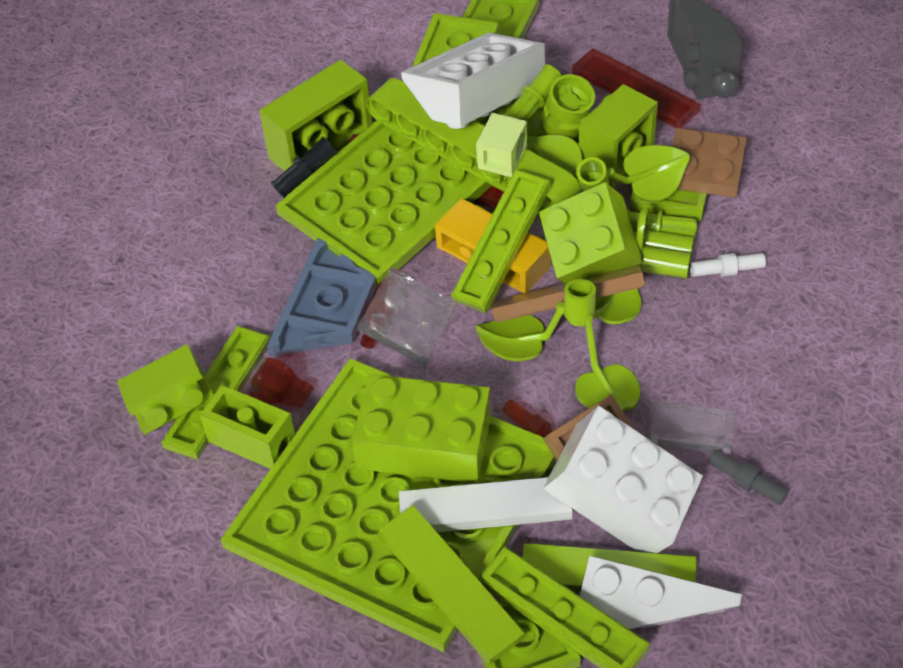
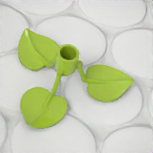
(651, 168)
(522, 337)

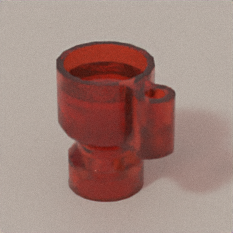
(279, 383)

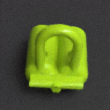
(661, 251)

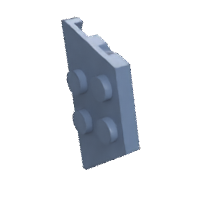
(323, 304)

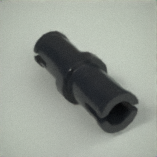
(304, 167)

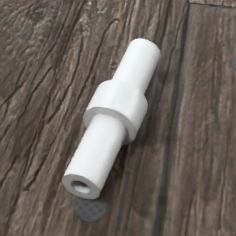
(727, 265)

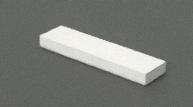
(486, 505)

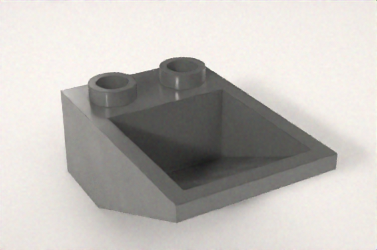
(705, 48)

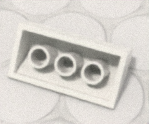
(475, 77)

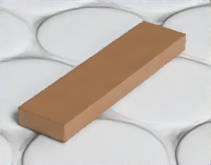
(547, 298)

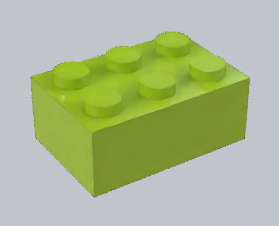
(324, 105)
(422, 428)

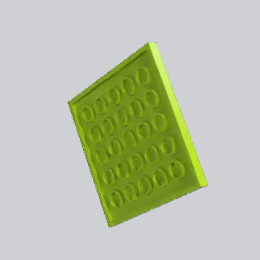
(322, 516)

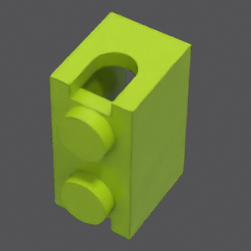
(165, 389)
(247, 426)

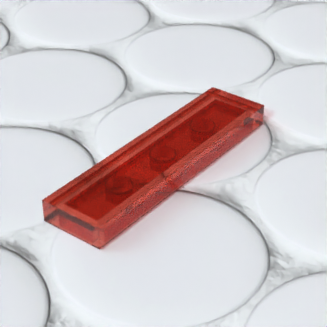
(610, 75)

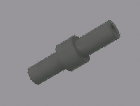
(748, 477)

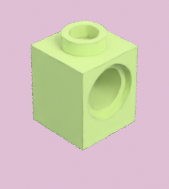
(501, 144)

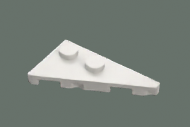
(649, 598)

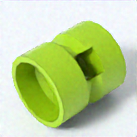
(566, 104)

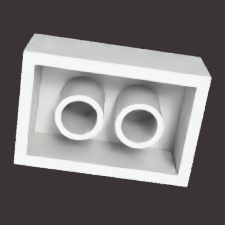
(623, 482)

